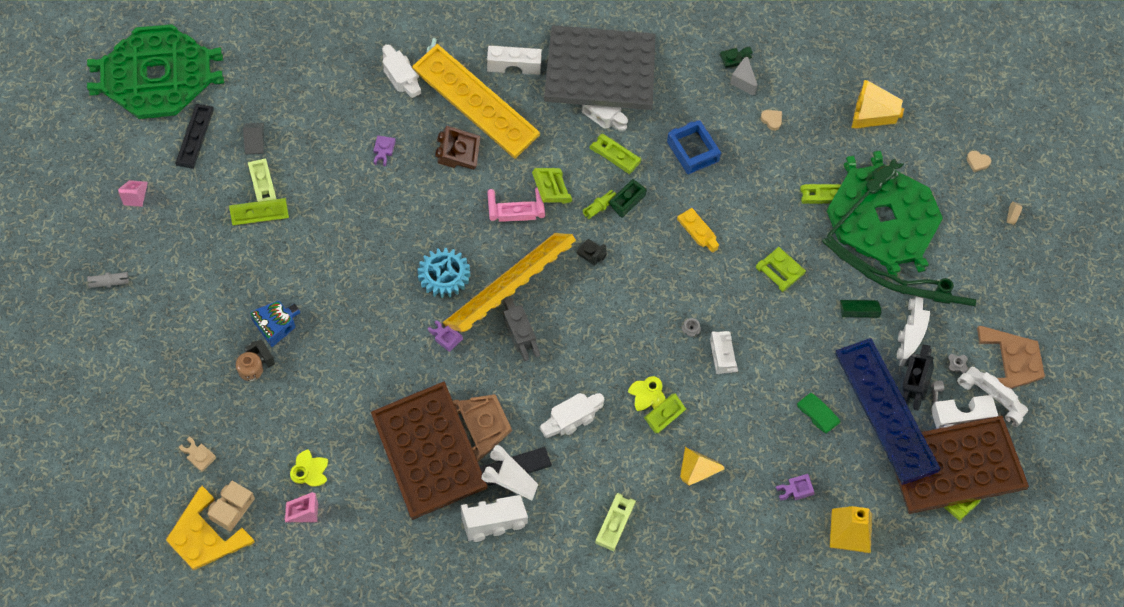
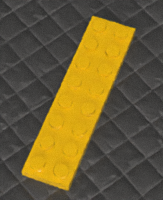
(476, 101)
(509, 281)

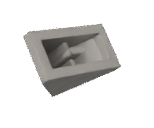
(744, 77)

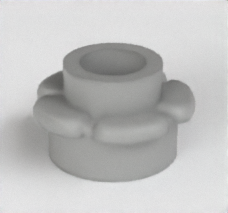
(691, 322)

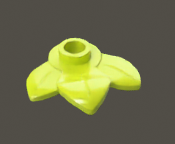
(644, 395)
(312, 469)

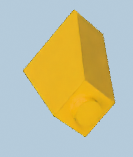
(876, 107)

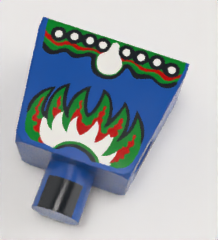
(275, 321)

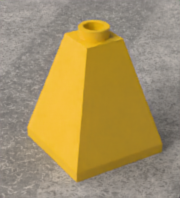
(851, 529)

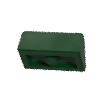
(628, 198)
(860, 308)

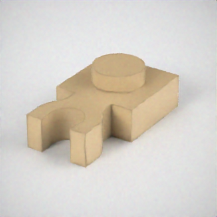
(199, 456)

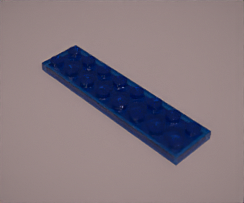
(887, 411)

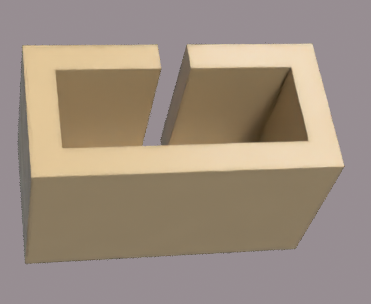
(231, 506)

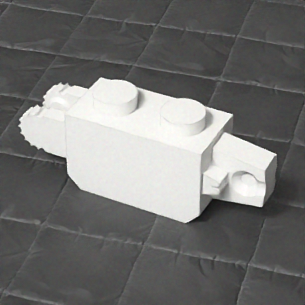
(400, 72)
(606, 116)
(572, 414)

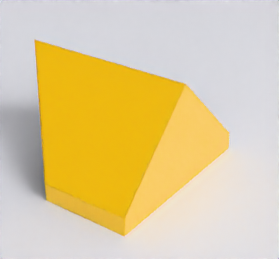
(697, 467)

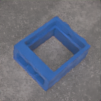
(698, 162)

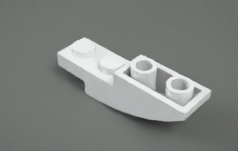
(913, 330)

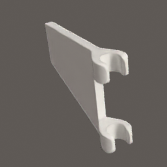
(510, 475)

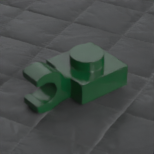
(733, 58)

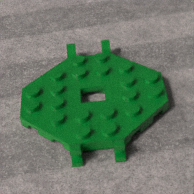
(125, 71)
(892, 240)

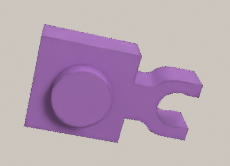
(383, 147)
(446, 336)
(799, 487)

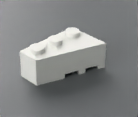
(494, 517)

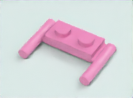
(515, 211)

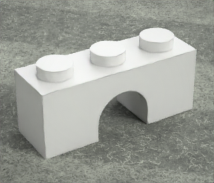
(525, 58)
(946, 413)

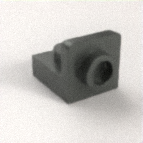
(592, 252)
(262, 351)

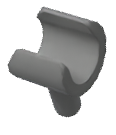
(938, 386)

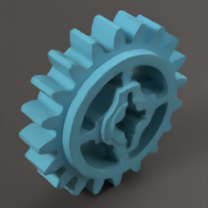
(449, 280)

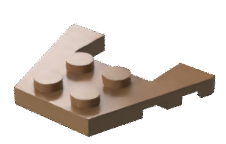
(1019, 355)
(485, 422)

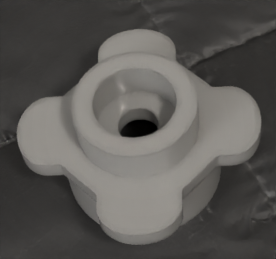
(954, 367)

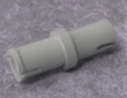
(108, 280)

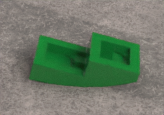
(819, 412)

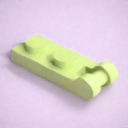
(261, 179)
(615, 522)

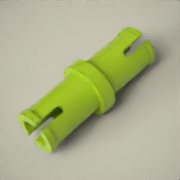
(599, 204)

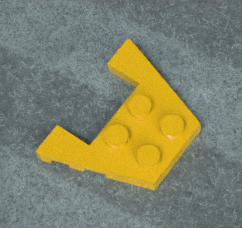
(197, 540)

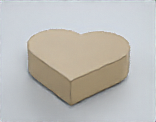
(772, 119)
(978, 161)
(1014, 212)

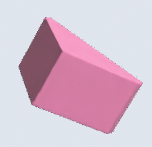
(133, 193)
(302, 509)

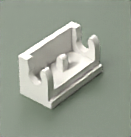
(723, 352)

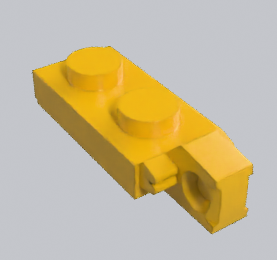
(698, 229)

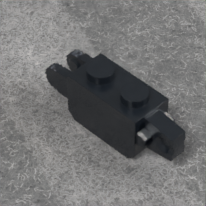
(918, 376)

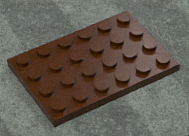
(428, 450)
(974, 463)

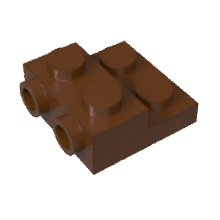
(457, 148)

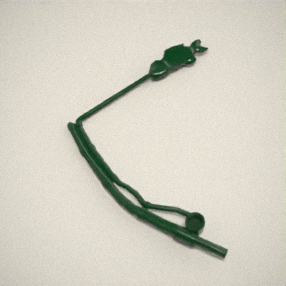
(944, 287)

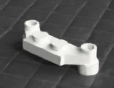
(999, 392)

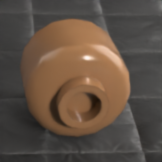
(249, 366)

